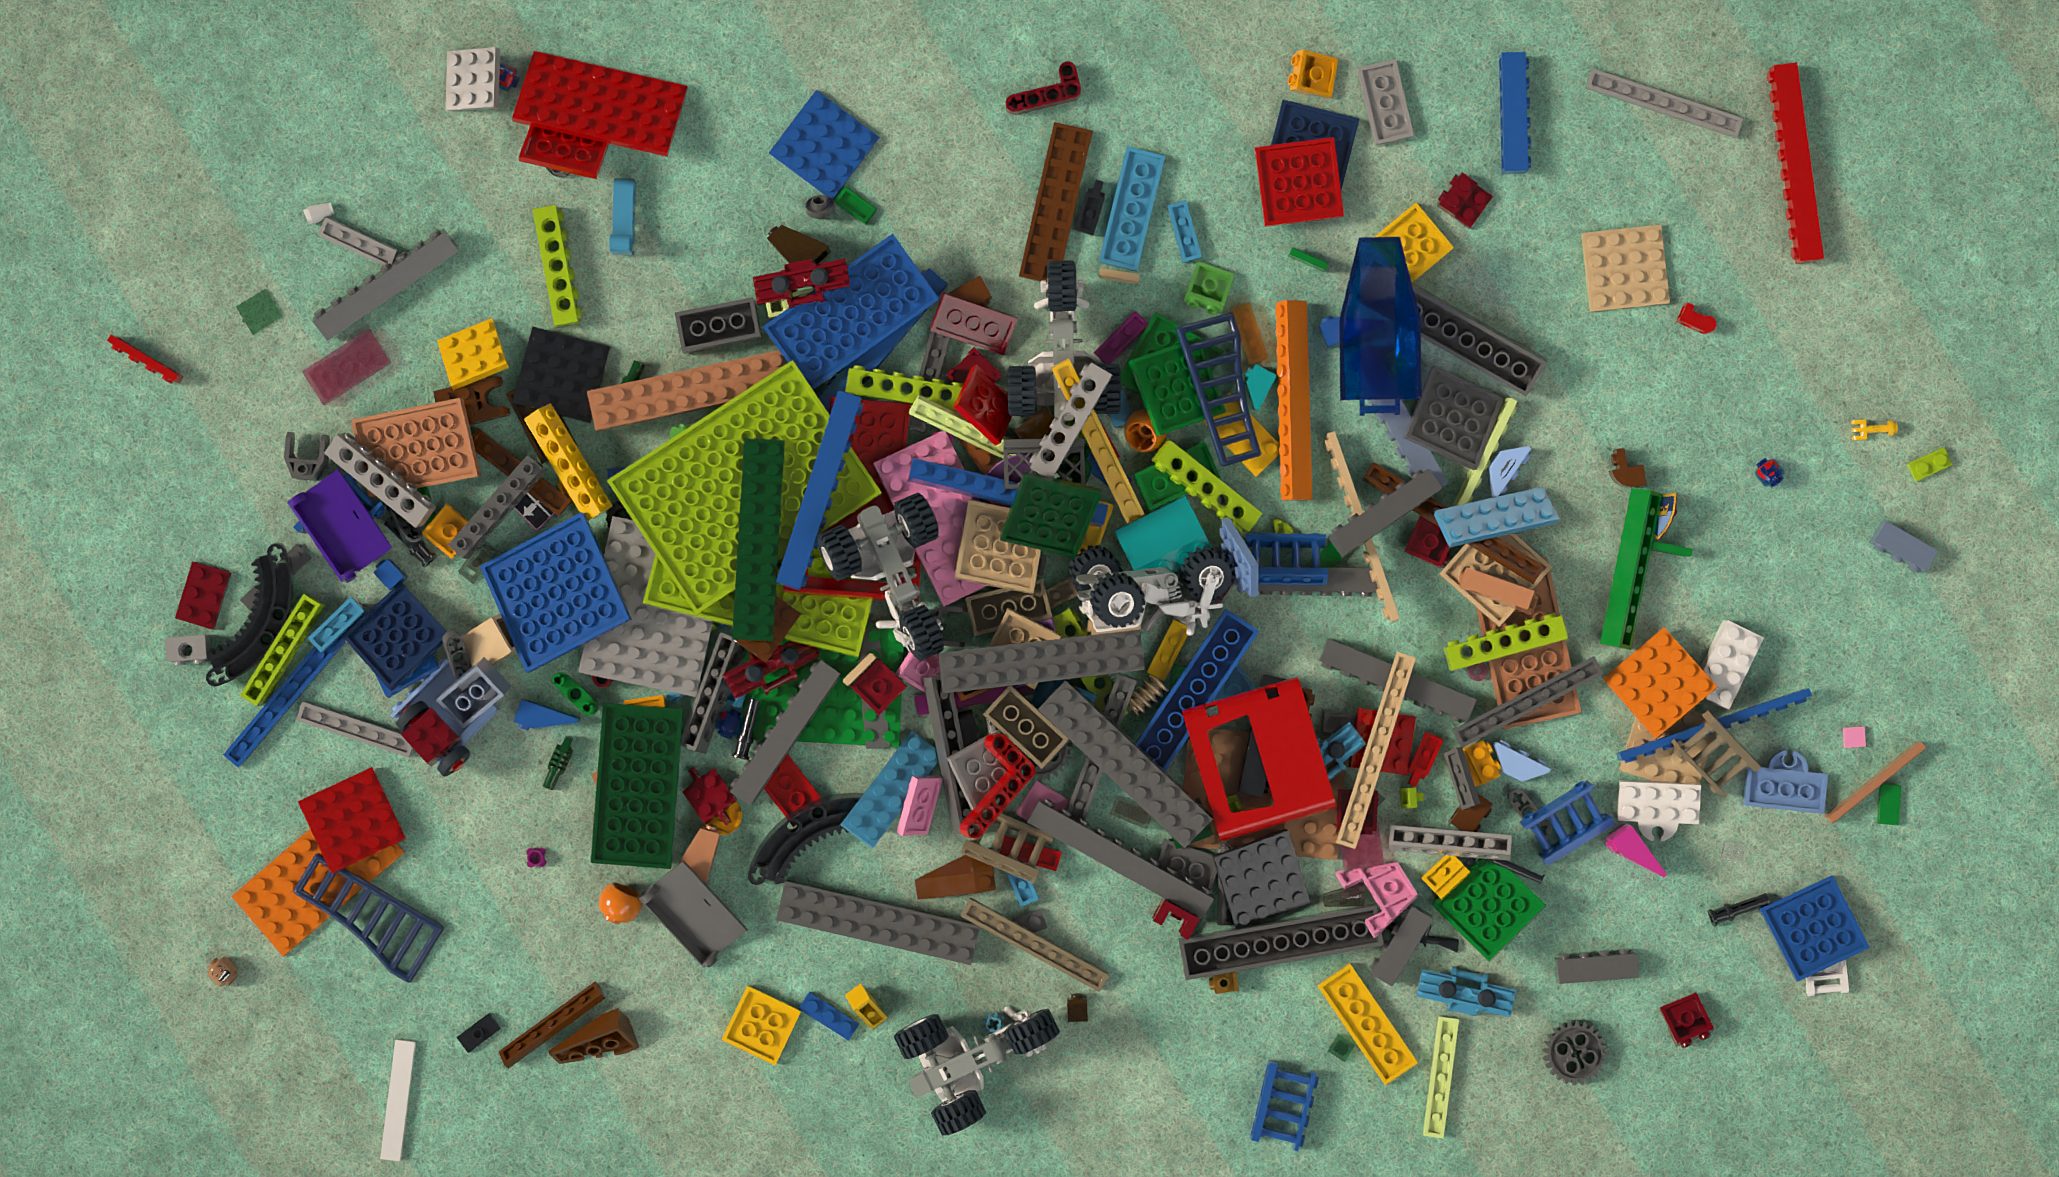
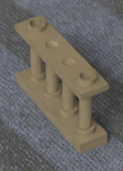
(1723, 737)
(1010, 863)

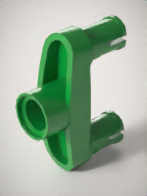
(566, 685)

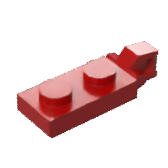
(1424, 757)

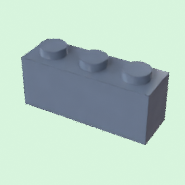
(1903, 547)

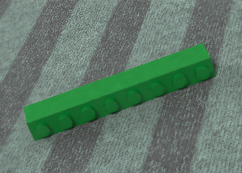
(1631, 568)

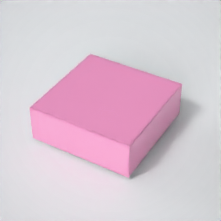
(1854, 737)

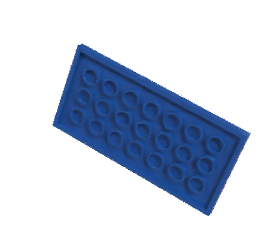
(831, 334)

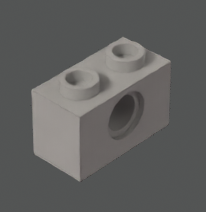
(176, 649)

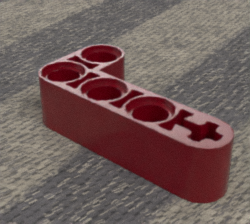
(1041, 93)

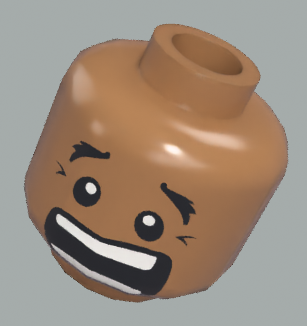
(222, 971)

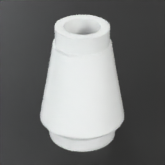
(317, 213)

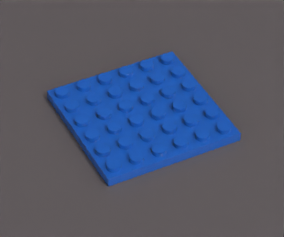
(555, 592)

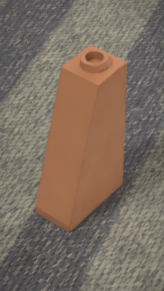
(1498, 590)
(702, 851)

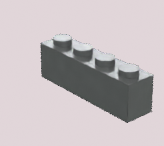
(1401, 944)
(1596, 967)

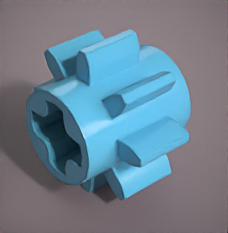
(994, 1017)

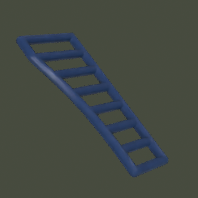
(1236, 376)
(364, 935)

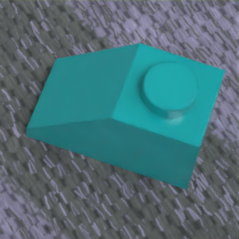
(1258, 384)

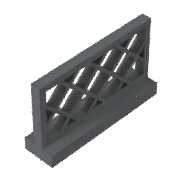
(1029, 447)

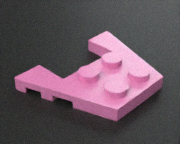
(1388, 888)

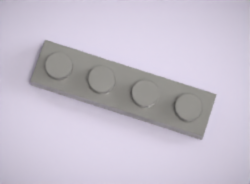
(357, 242)

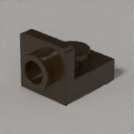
(1077, 1008)

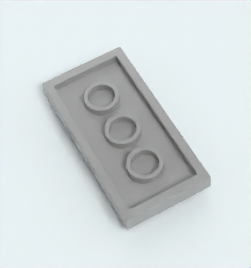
(1385, 102)

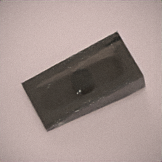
(481, 556)
(1130, 812)
(1345, 898)

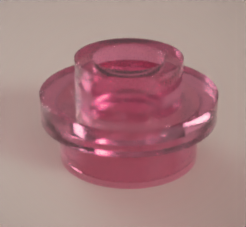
(1481, 676)

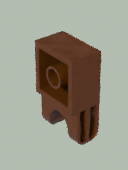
(476, 400)

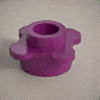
(531, 857)

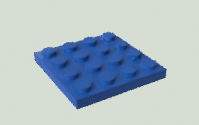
(824, 145)
(1814, 928)

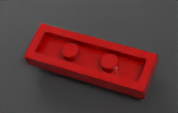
(1048, 858)

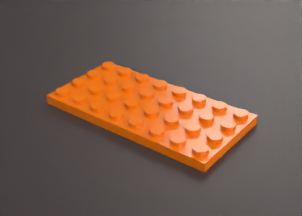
(287, 917)

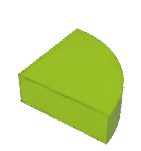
(1282, 527)

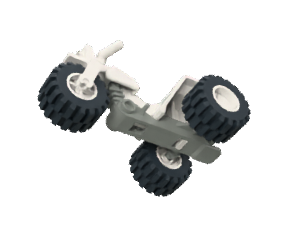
(1036, 383)
(883, 548)
(1119, 598)
(952, 1066)

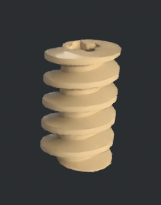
(1146, 695)

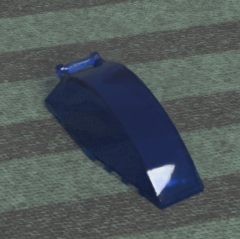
(1379, 328)

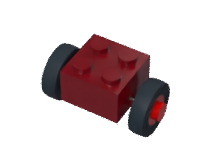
(432, 738)

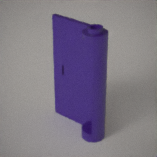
(342, 537)

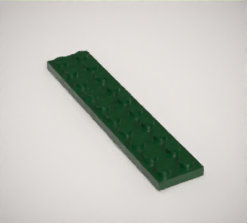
(758, 540)

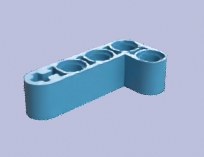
(623, 217)

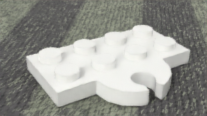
(1658, 805)

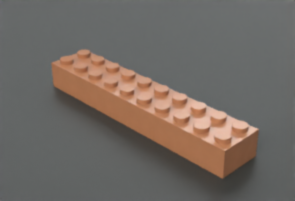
(679, 391)

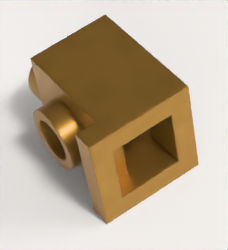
(1232, 983)

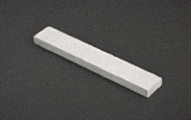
(398, 1100)

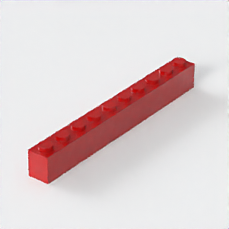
(1796, 163)

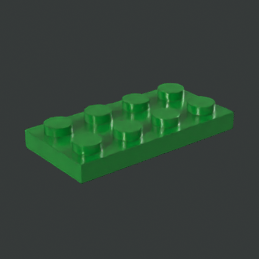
(1159, 488)

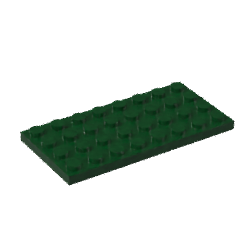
(637, 785)

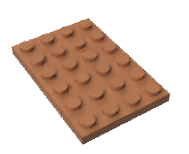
(422, 442)

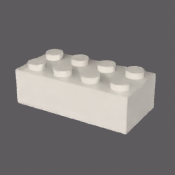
(1729, 661)

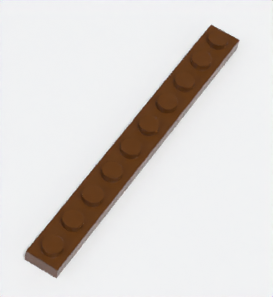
(1493, 547)

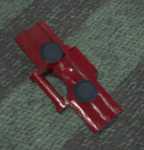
(798, 275)
(752, 673)

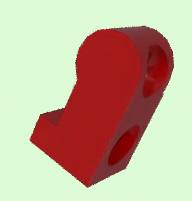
(1696, 321)

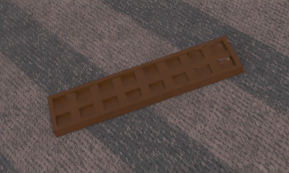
(1055, 200)

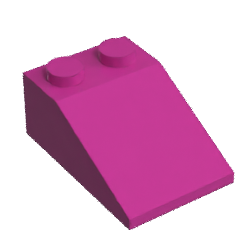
(1629, 845)

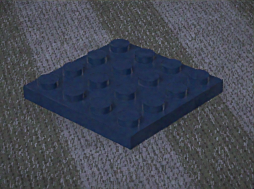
(1305, 123)
(395, 636)

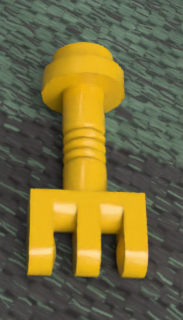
(1891, 427)

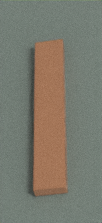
(1874, 782)

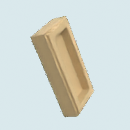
(1119, 276)
(860, 669)

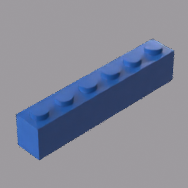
(1514, 112)

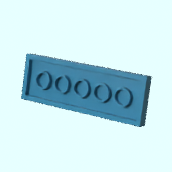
(1131, 209)
(1496, 516)
(889, 790)

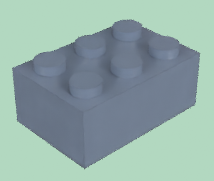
(473, 693)

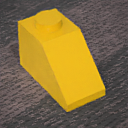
(866, 1006)

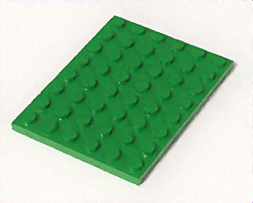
(841, 713)

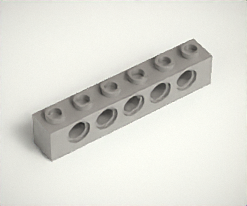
(1101, 379)
(339, 453)
(1450, 842)

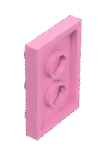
(919, 805)

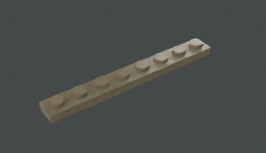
(1034, 944)

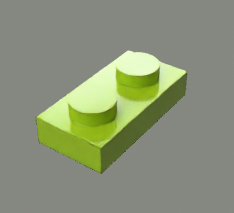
(1929, 464)

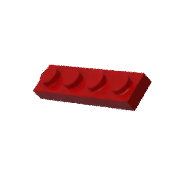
(151, 364)

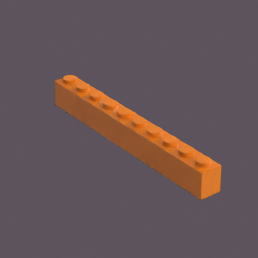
(1293, 400)

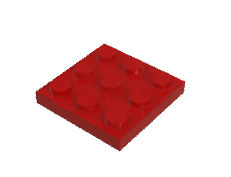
(984, 405)
(1400, 743)

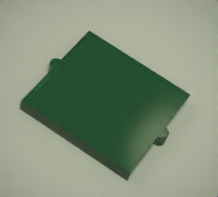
(259, 311)

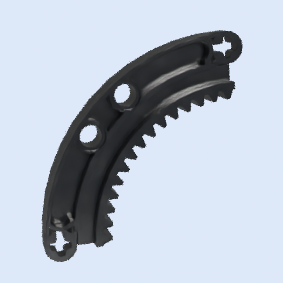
(247, 646)
(783, 843)

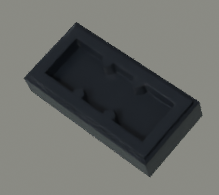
(478, 1032)

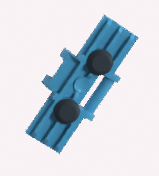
(1340, 747)
(1463, 999)

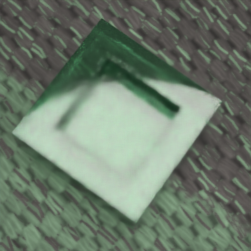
(1341, 1047)

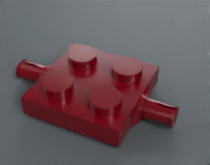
(709, 796)

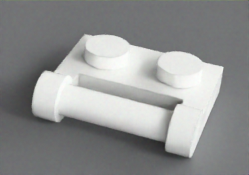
(1835, 971)

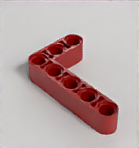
(1001, 787)

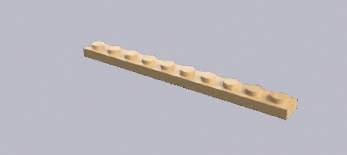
(1370, 554)
(1375, 750)

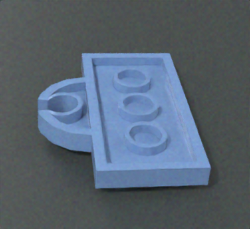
(1240, 557)
(1786, 786)

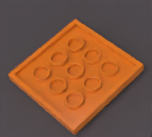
(1660, 683)

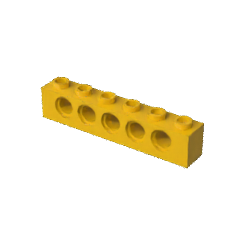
(568, 462)

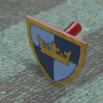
(1666, 514)

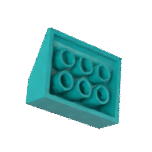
(1162, 537)

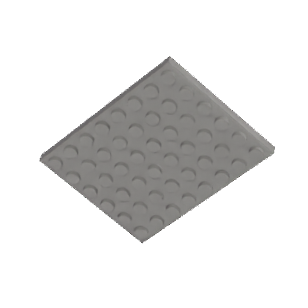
(658, 644)

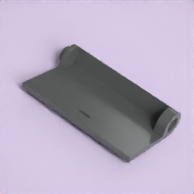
(692, 913)

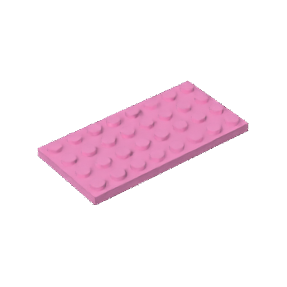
(949, 508)

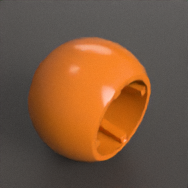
(1139, 431)
(619, 903)

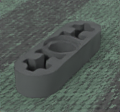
(452, 650)
(1524, 798)

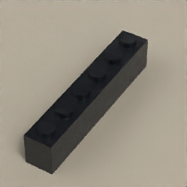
(1253, 774)

